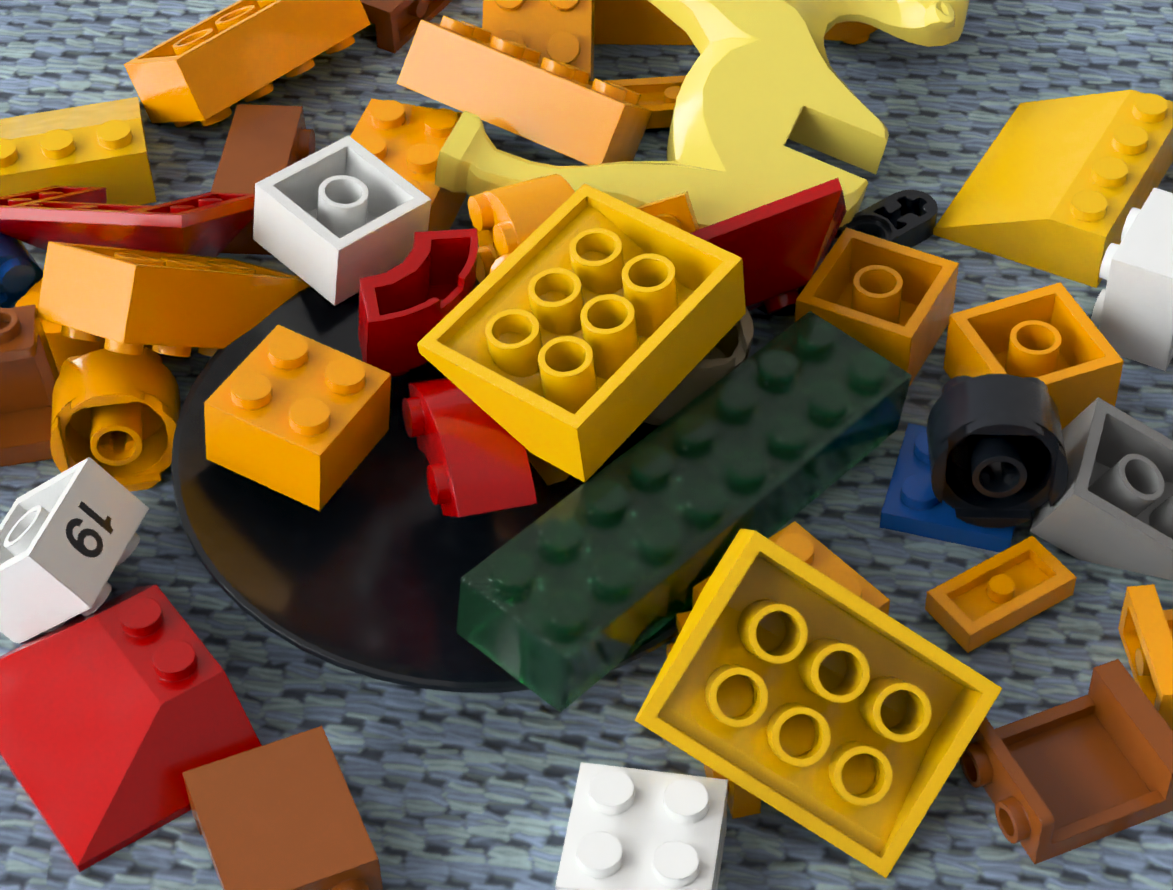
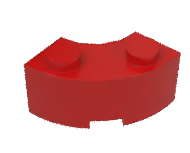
(415, 297)
(470, 456)

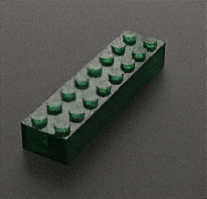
(656, 521)

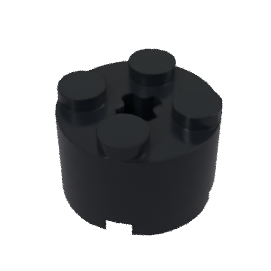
(996, 449)

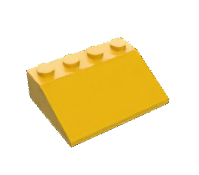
(80, 148)
(1064, 181)
(588, 328)
(816, 701)

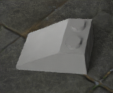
(1115, 494)

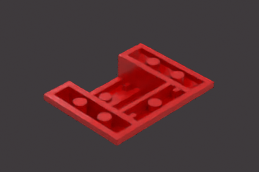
(82, 216)
(781, 243)
(111, 718)

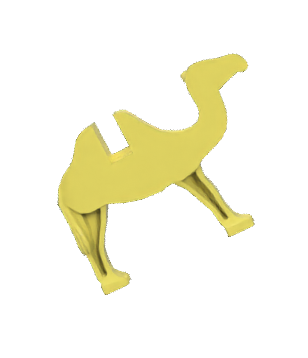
(746, 95)

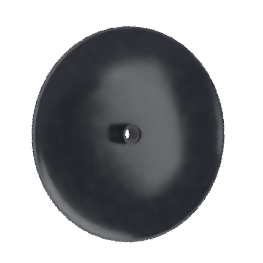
(380, 564)

